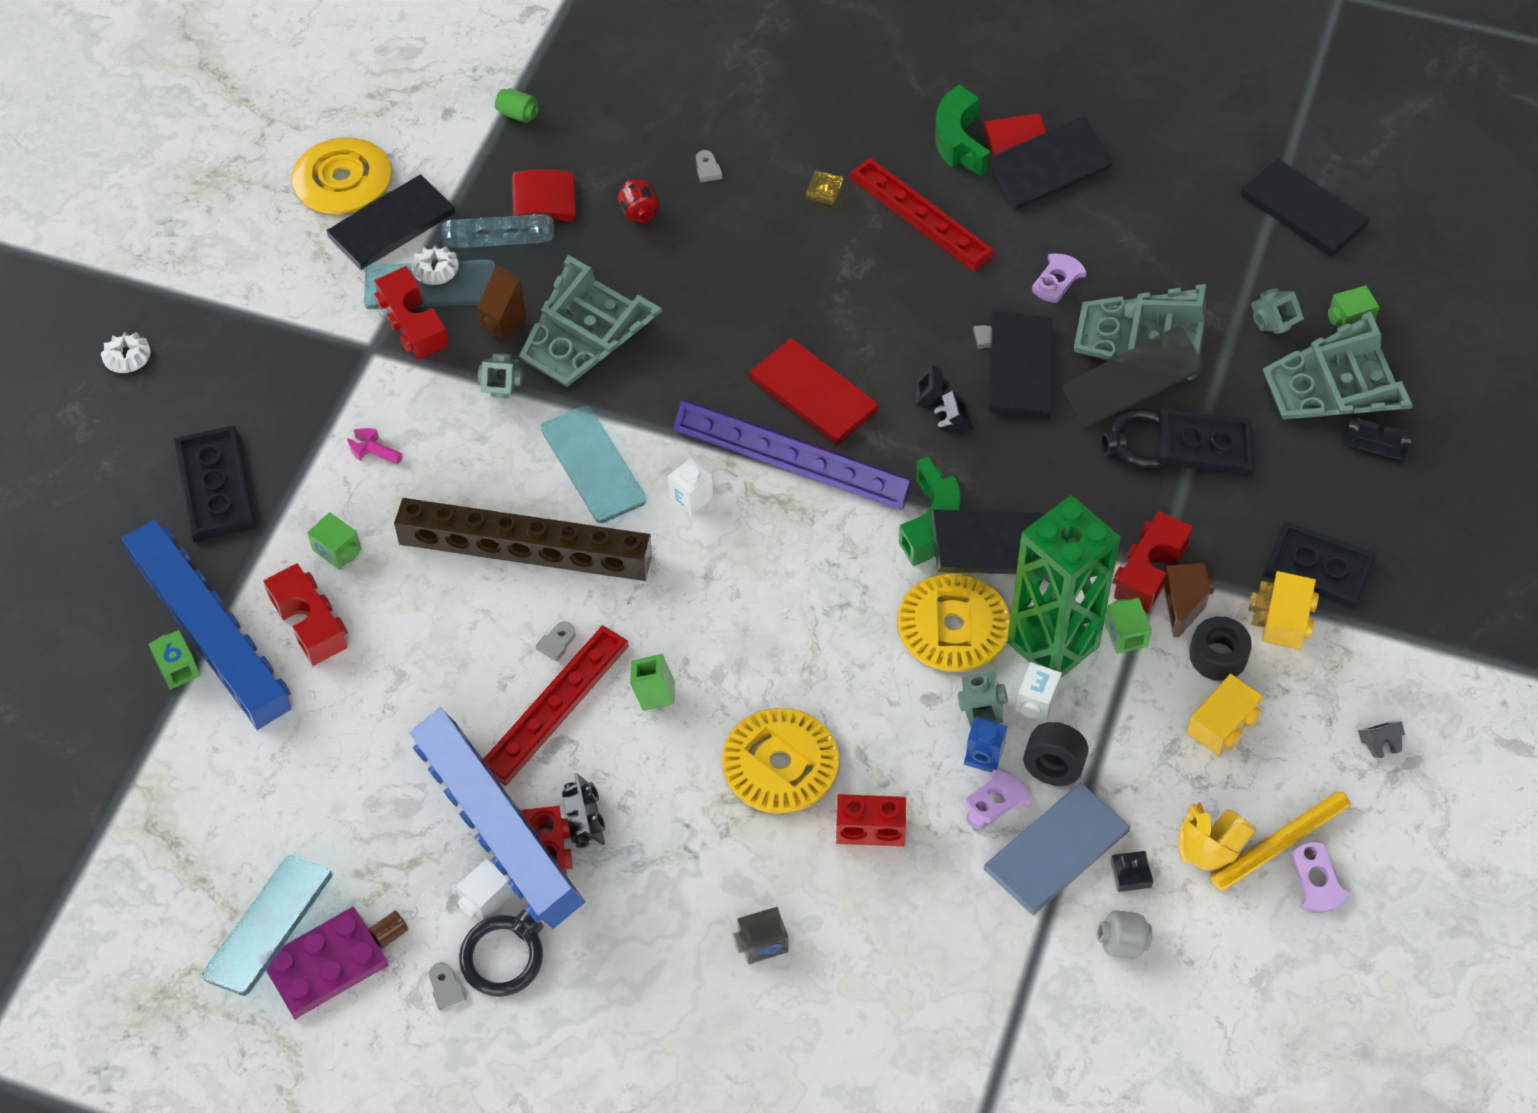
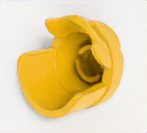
(1216, 844)

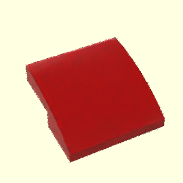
(1010, 132)
(544, 193)

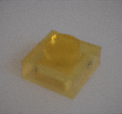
(824, 187)
(1260, 603)

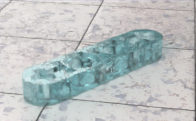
(455, 231)

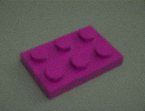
(325, 962)

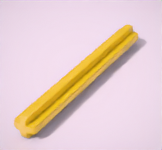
(1280, 840)

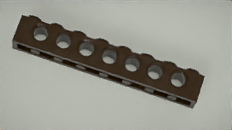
(523, 539)

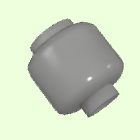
(1125, 934)

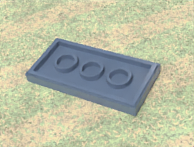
(1056, 848)

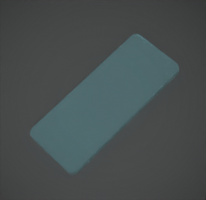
(462, 289)
(593, 464)
(267, 925)

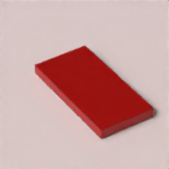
(813, 391)

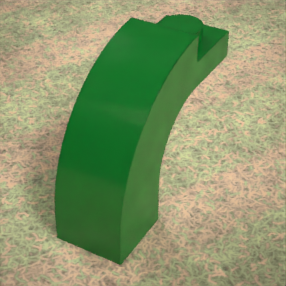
(953, 115)
(943, 494)

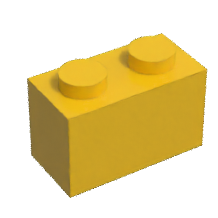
(1289, 611)
(1225, 714)

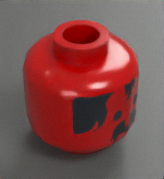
(638, 200)

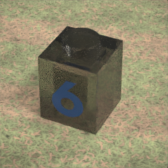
(761, 935)

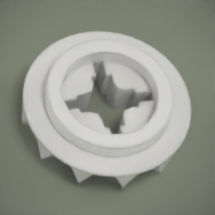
(444, 271)
(136, 356)

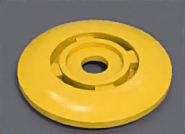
(341, 195)
(923, 628)
(791, 733)

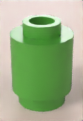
(516, 105)

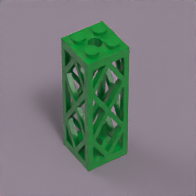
(1068, 570)

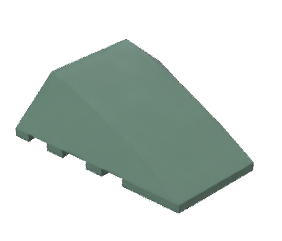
(582, 324)
(1119, 325)
(1337, 376)

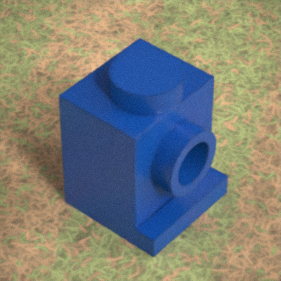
(985, 744)

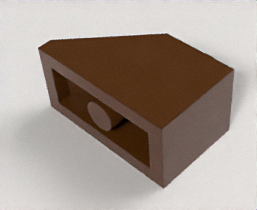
(501, 304)
(1186, 594)

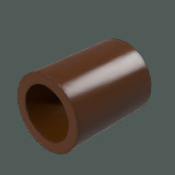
(388, 929)

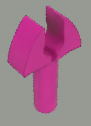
(371, 446)

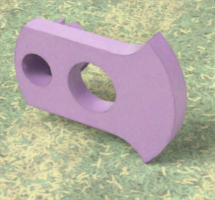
(1047, 284)
(984, 810)
(1317, 898)

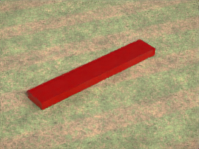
(922, 214)
(555, 704)

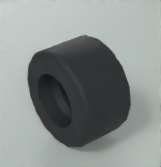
(1221, 631)
(1056, 754)

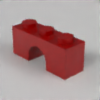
(419, 332)
(1161, 541)
(295, 593)

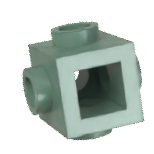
(1276, 311)
(491, 381)
(983, 697)

